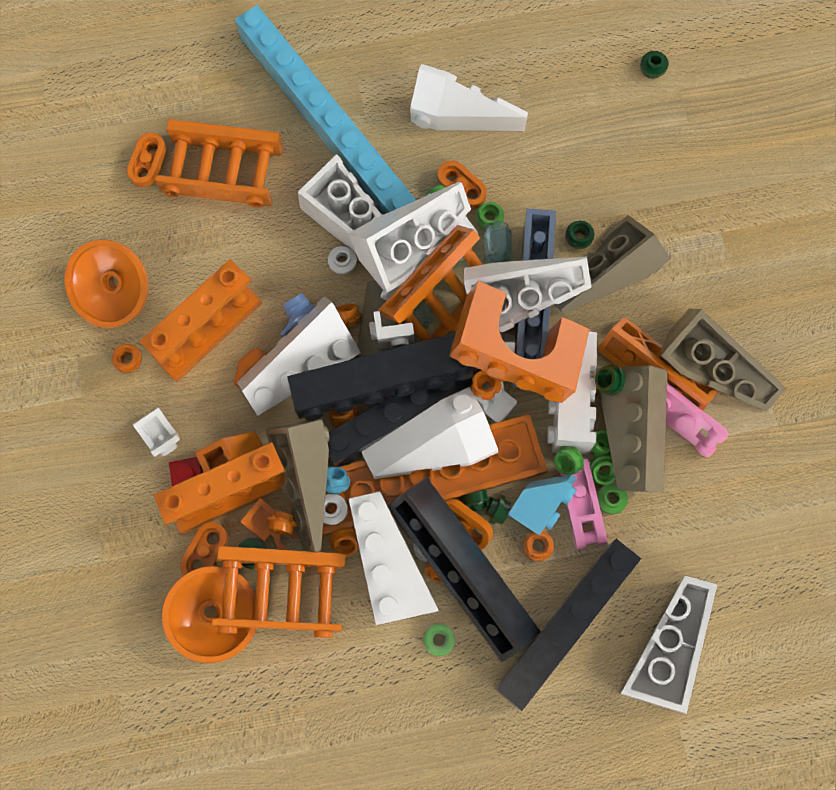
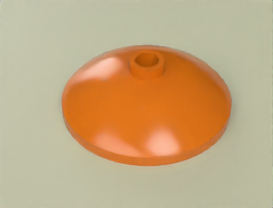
(92, 288)
(190, 628)

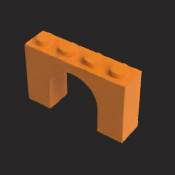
(481, 346)

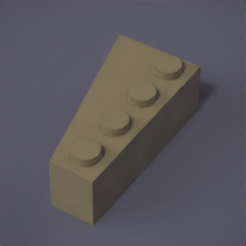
(637, 429)

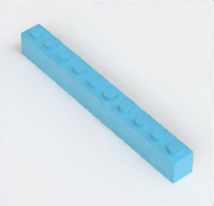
(322, 111)

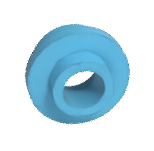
(337, 480)

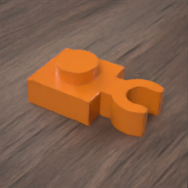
(257, 523)

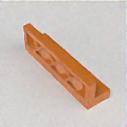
(635, 351)

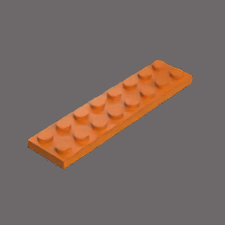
(516, 460)

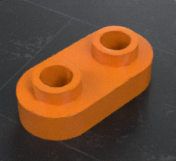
(143, 161)
(470, 182)
(470, 521)
(201, 549)

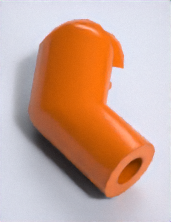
(247, 363)

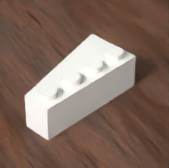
(337, 201)
(312, 344)
(575, 417)
(389, 568)
(672, 655)

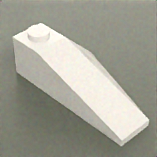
(448, 105)
(402, 238)
(531, 284)
(441, 436)

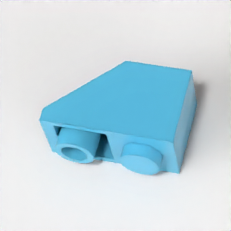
(539, 502)

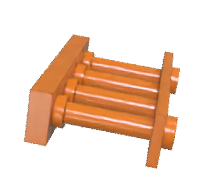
(224, 137)
(428, 274)
(202, 321)
(222, 489)
(264, 563)

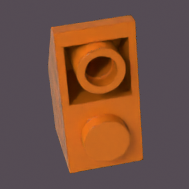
(227, 449)

